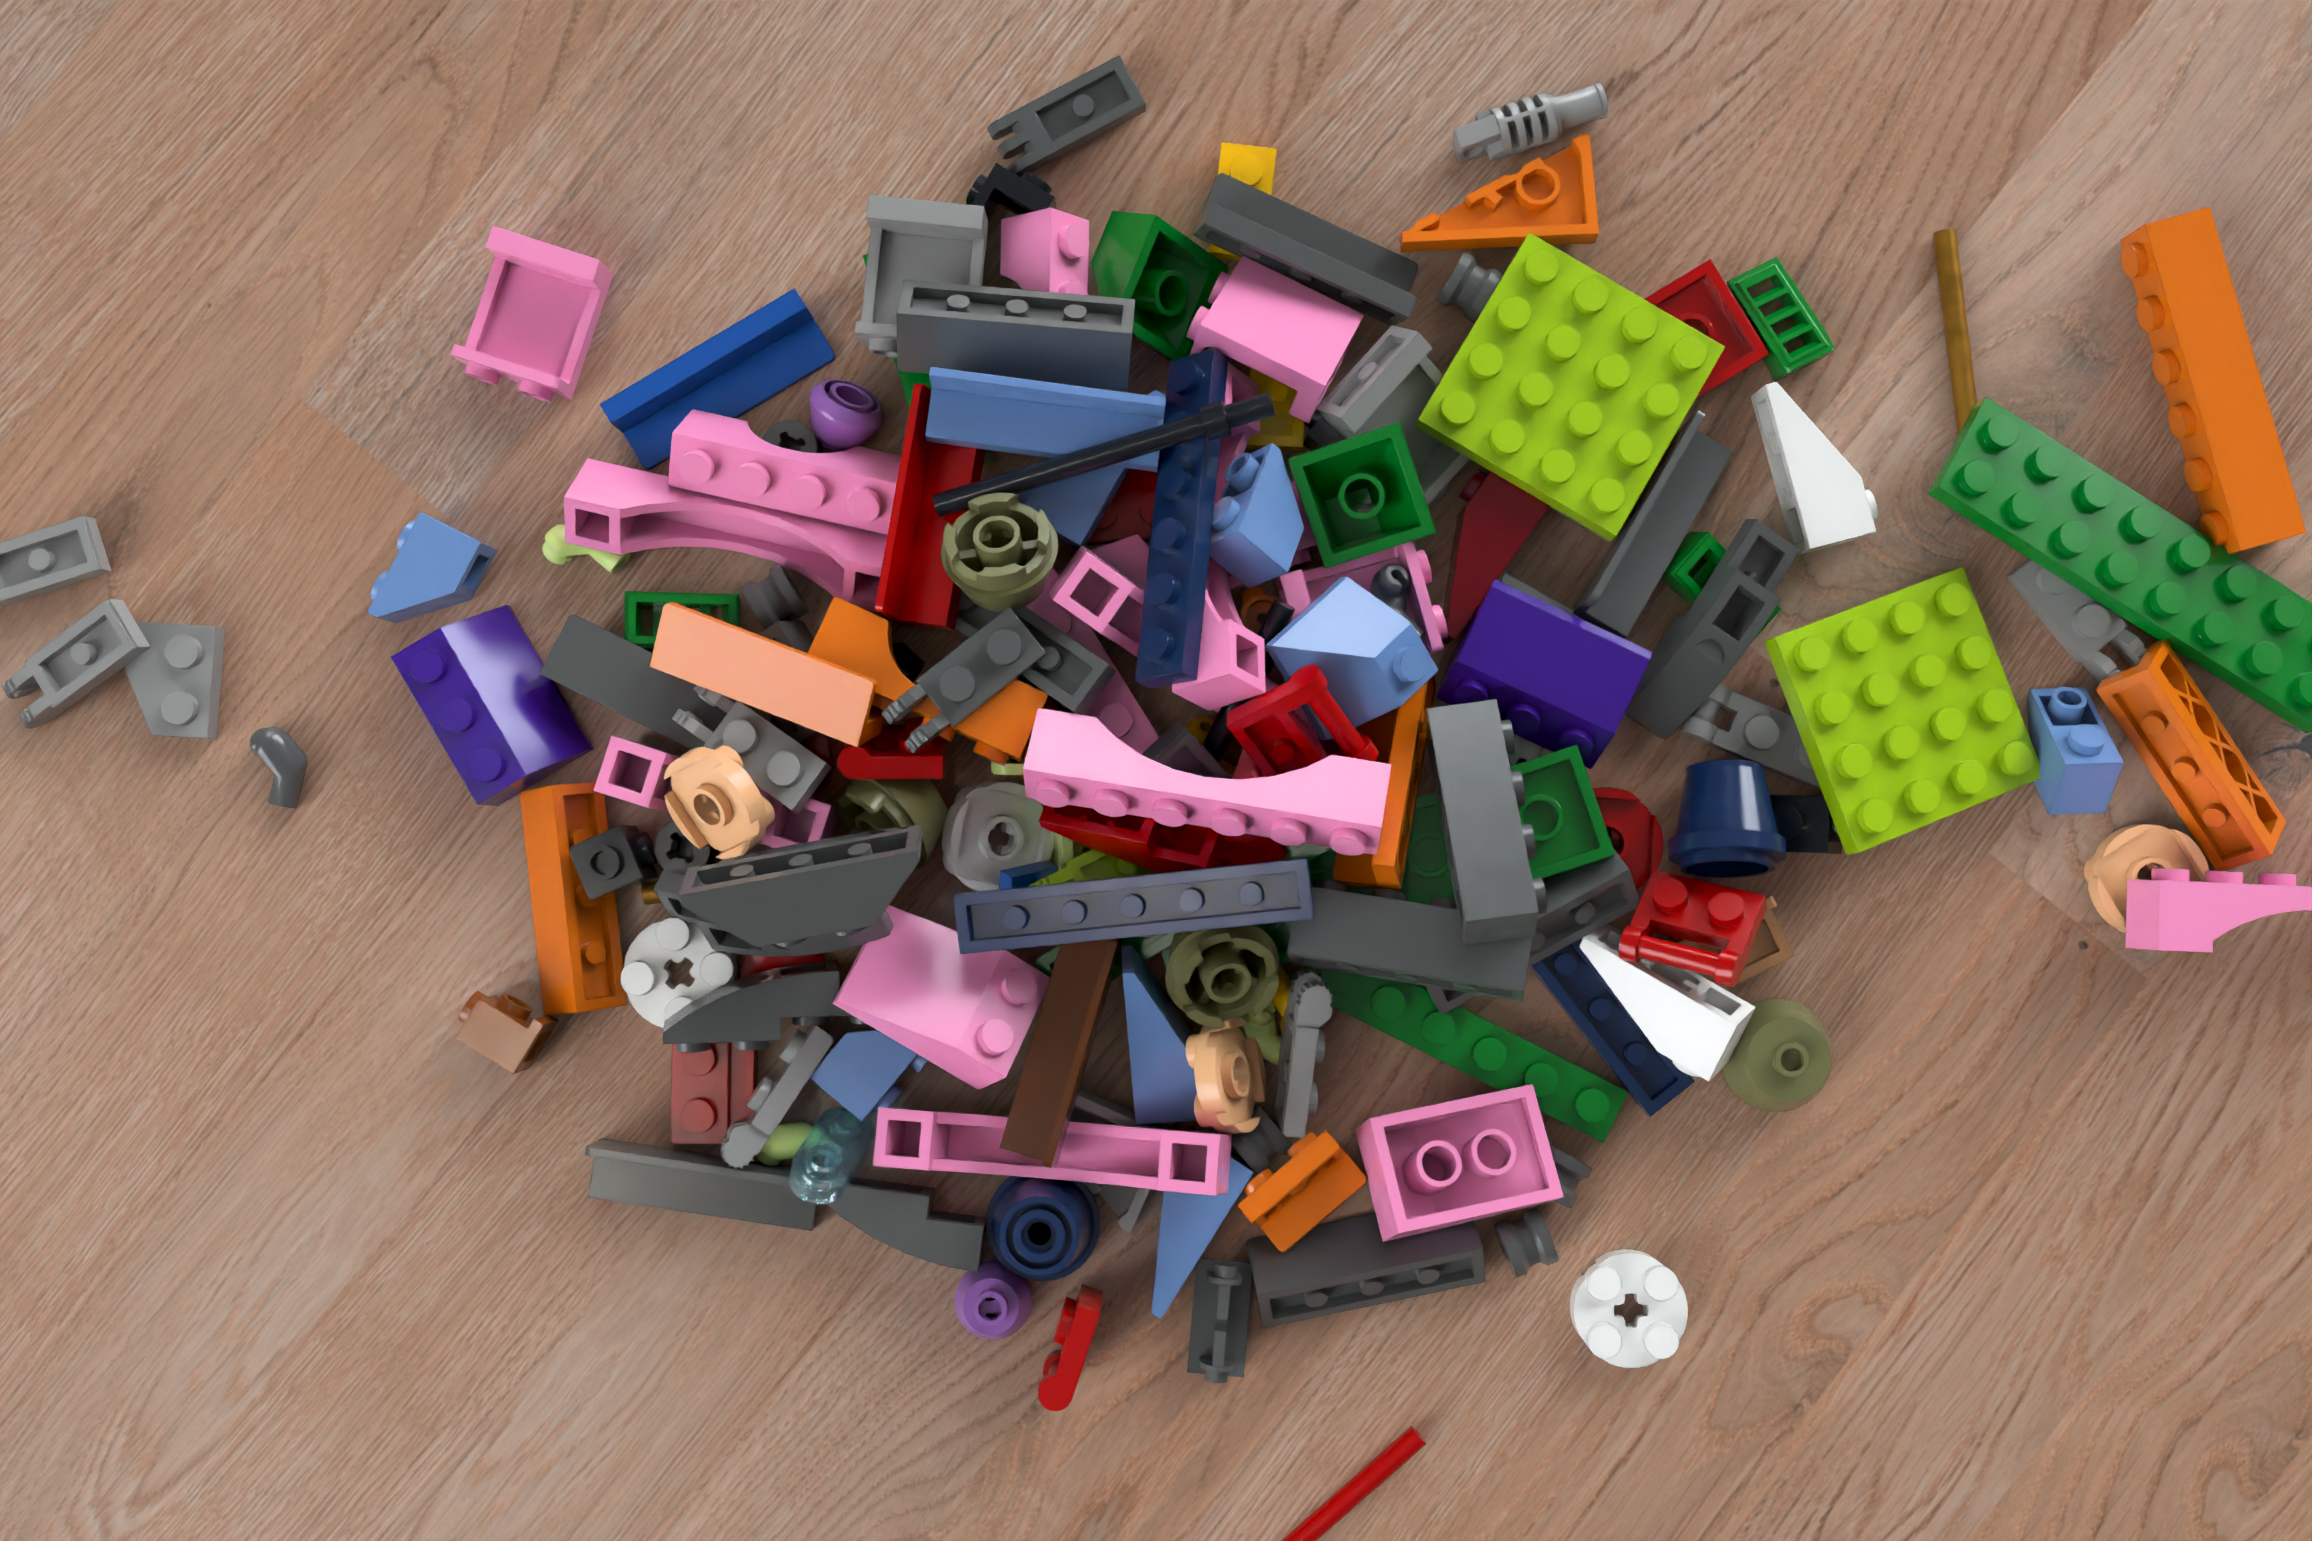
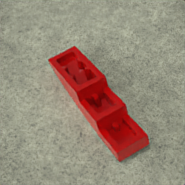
(1157, 845)

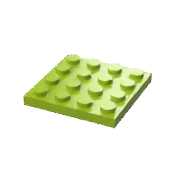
(1570, 387)
(1904, 710)

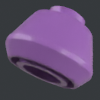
(843, 414)
(1010, 1304)

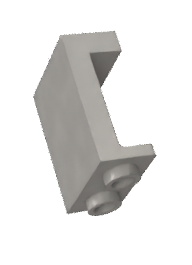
(915, 243)
(1390, 387)

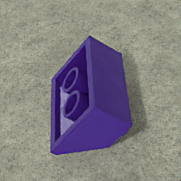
(1547, 670)
(492, 705)

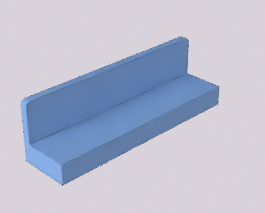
(1035, 415)

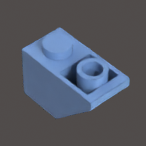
(1256, 518)
(431, 571)
(2073, 751)
(864, 1070)

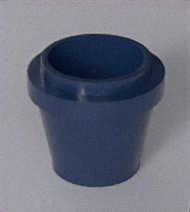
(1726, 822)
(1063, 1206)

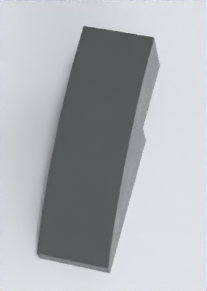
(905, 1220)

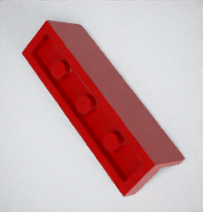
(912, 576)

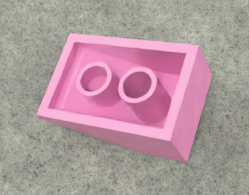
(943, 1004)
(1457, 1162)

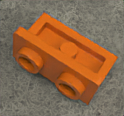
(1302, 1190)

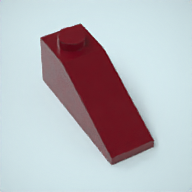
(1485, 541)

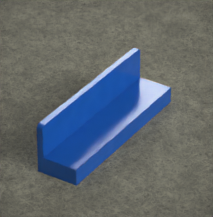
(721, 376)

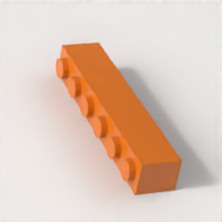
(2211, 382)

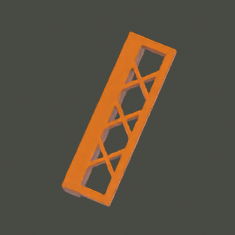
(2193, 759)

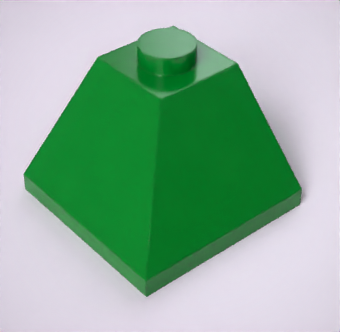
(1164, 274)
(1362, 495)

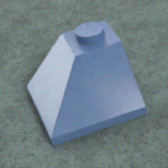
(1361, 648)

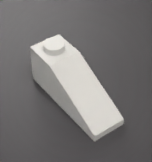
(1814, 483)
(1673, 1006)

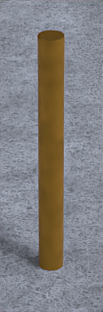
(1955, 324)

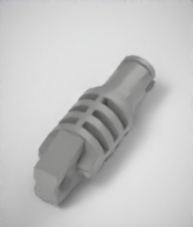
(1527, 123)

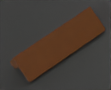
(1060, 1049)

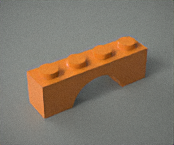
(865, 645)

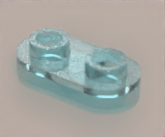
(836, 1145)

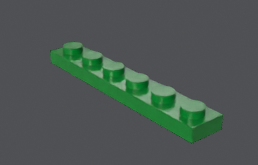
(1479, 1049)

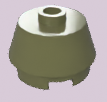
(1000, 552)
(894, 803)
(1222, 973)
(1780, 1057)

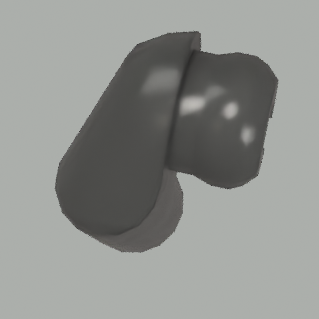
(1391, 588)
(284, 760)

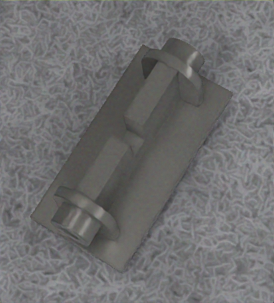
(1220, 1319)

